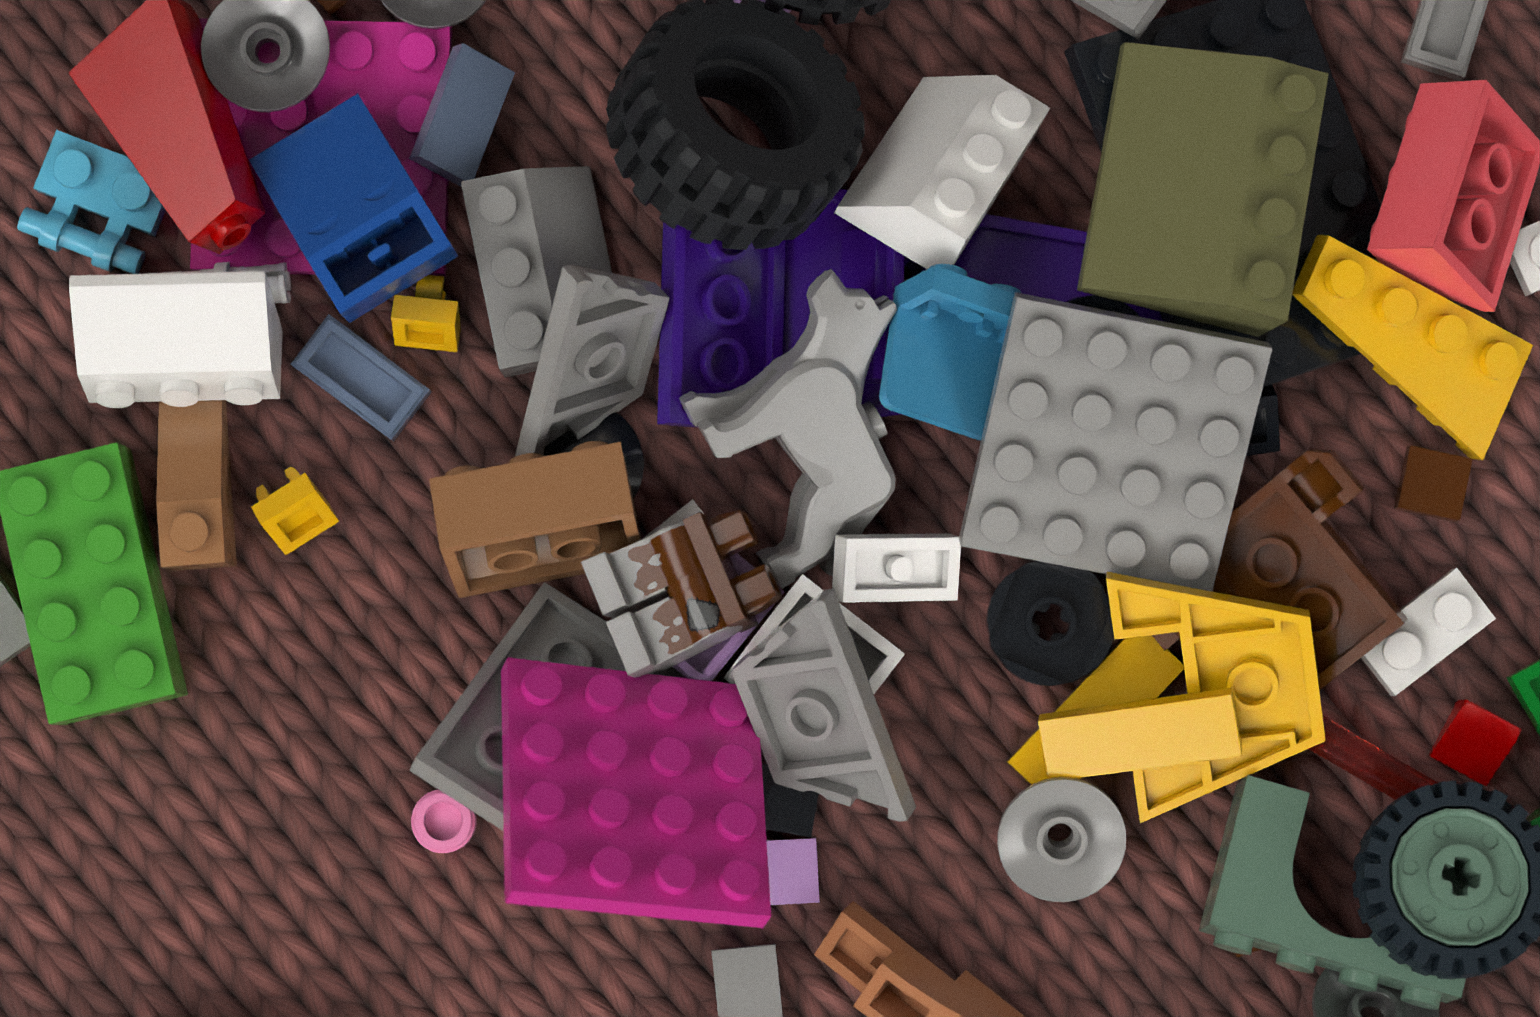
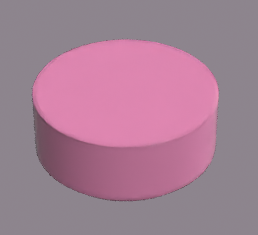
(442, 823)

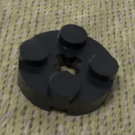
(1016, 637)

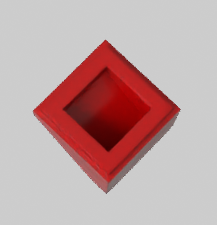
(1474, 741)

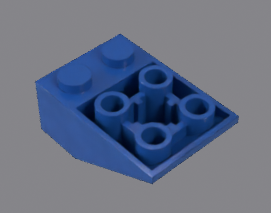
(352, 208)

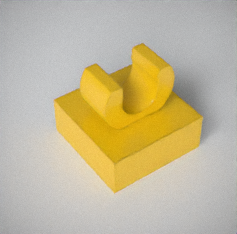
(427, 318)
(293, 512)

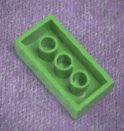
(89, 584)

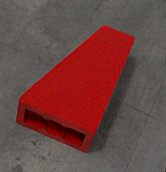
(173, 122)

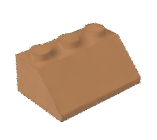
(533, 517)

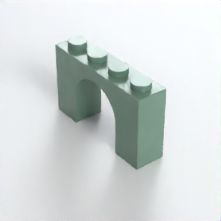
(1257, 905)

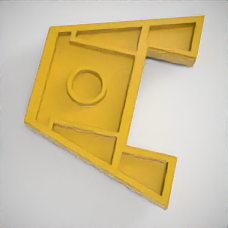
(1234, 644)

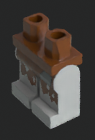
(680, 591)

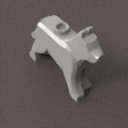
(817, 416)

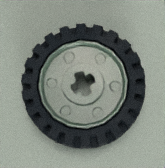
(1415, 908)

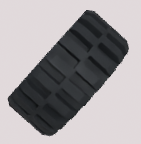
(698, 169)

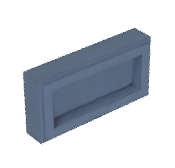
(462, 114)
(361, 377)

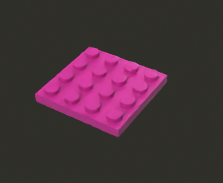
(395, 75)
(631, 795)

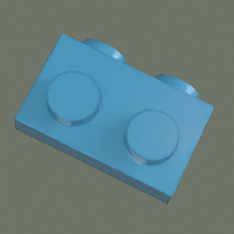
(945, 348)

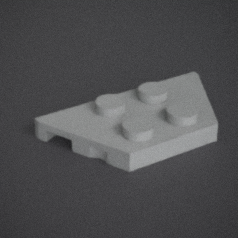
(591, 354)
(820, 713)

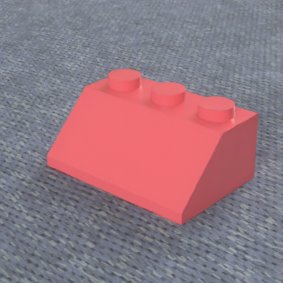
(1457, 192)

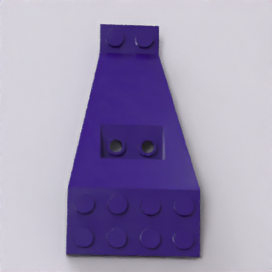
(749, 306)

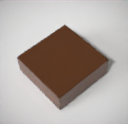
(1433, 483)

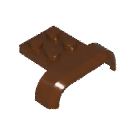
(1291, 556)

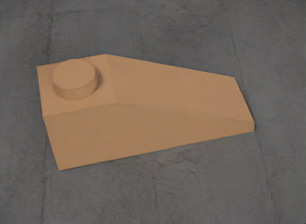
(194, 487)

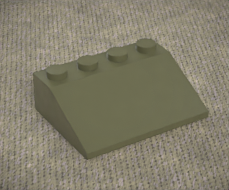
(1204, 185)

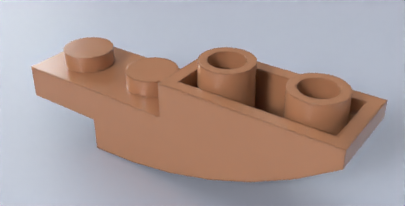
(897, 977)

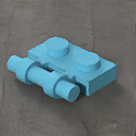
(98, 182)

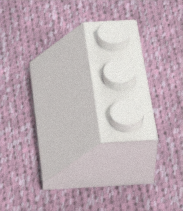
(942, 165)
(176, 338)

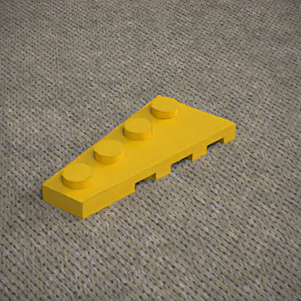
(1423, 343)

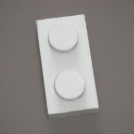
(896, 567)
(1436, 626)

